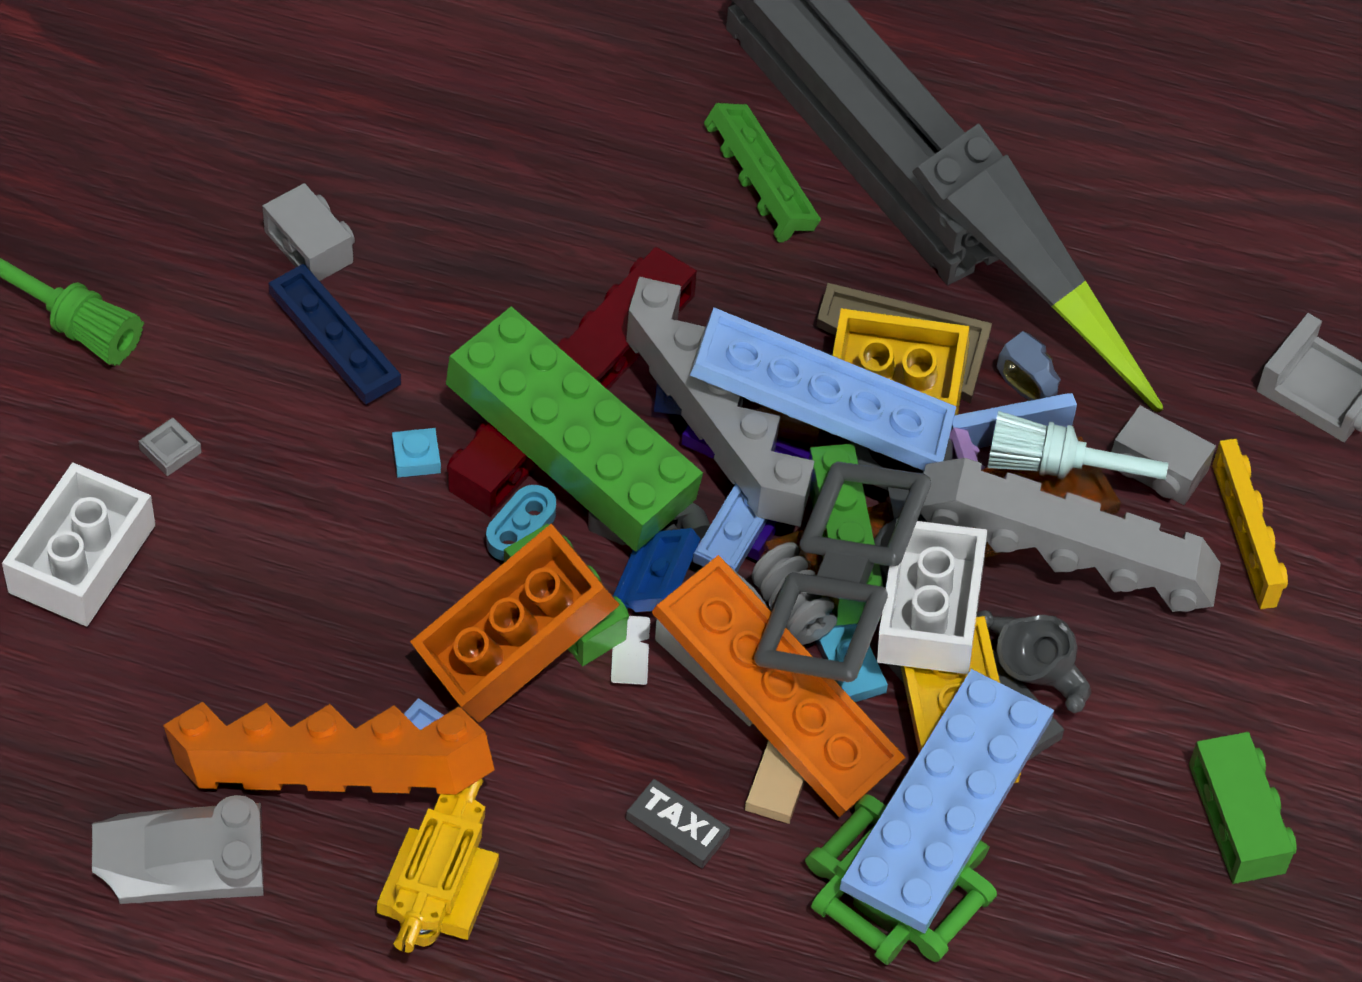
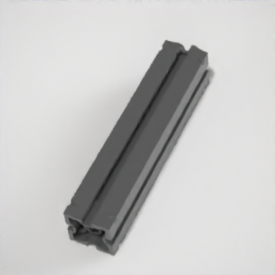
(864, 111)

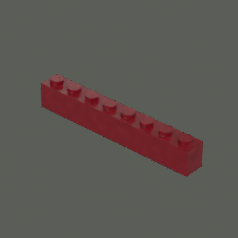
(491, 464)

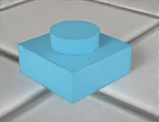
(416, 452)

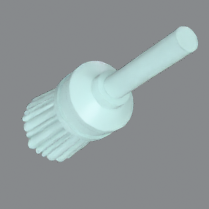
(1056, 450)

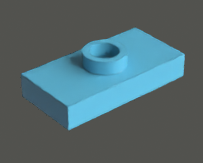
(870, 679)

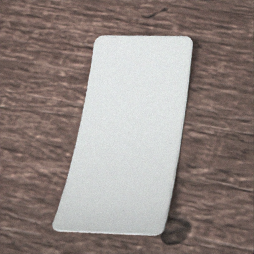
(631, 656)

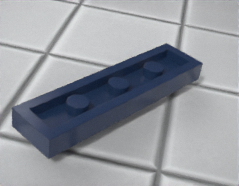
(334, 333)

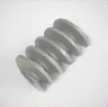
(811, 612)

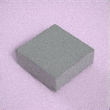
(170, 446)

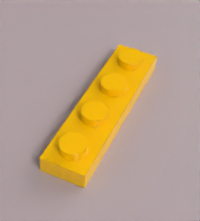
(1252, 534)

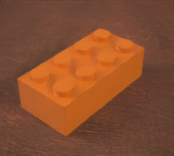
(514, 623)

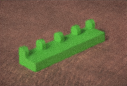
(763, 169)

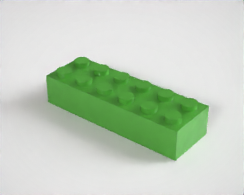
(573, 428)

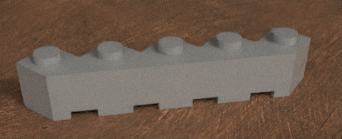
(738, 436)
(1073, 533)

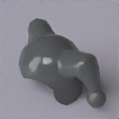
(1040, 653)

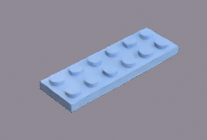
(823, 390)
(946, 801)

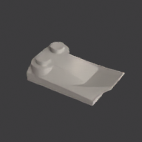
(182, 852)

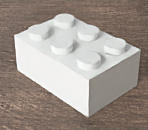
(79, 544)
(934, 599)

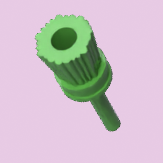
(82, 315)

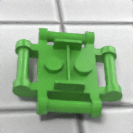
(931, 944)

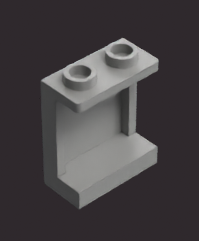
(1315, 381)

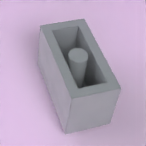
(308, 232)
(1159, 439)

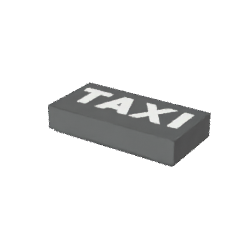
(678, 823)

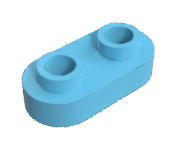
(514, 520)

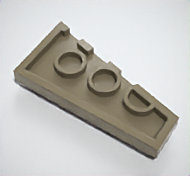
(848, 298)

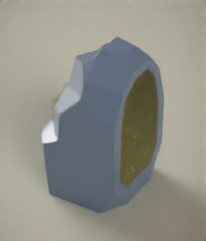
(1028, 367)

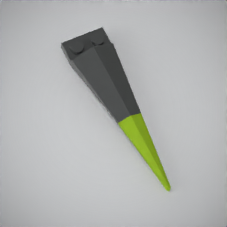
(996, 207)

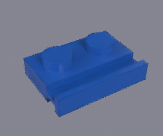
(657, 569)

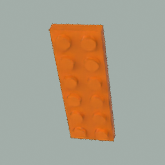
(800, 714)

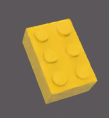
(906, 350)

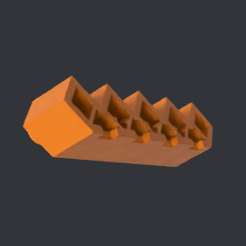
(329, 751)

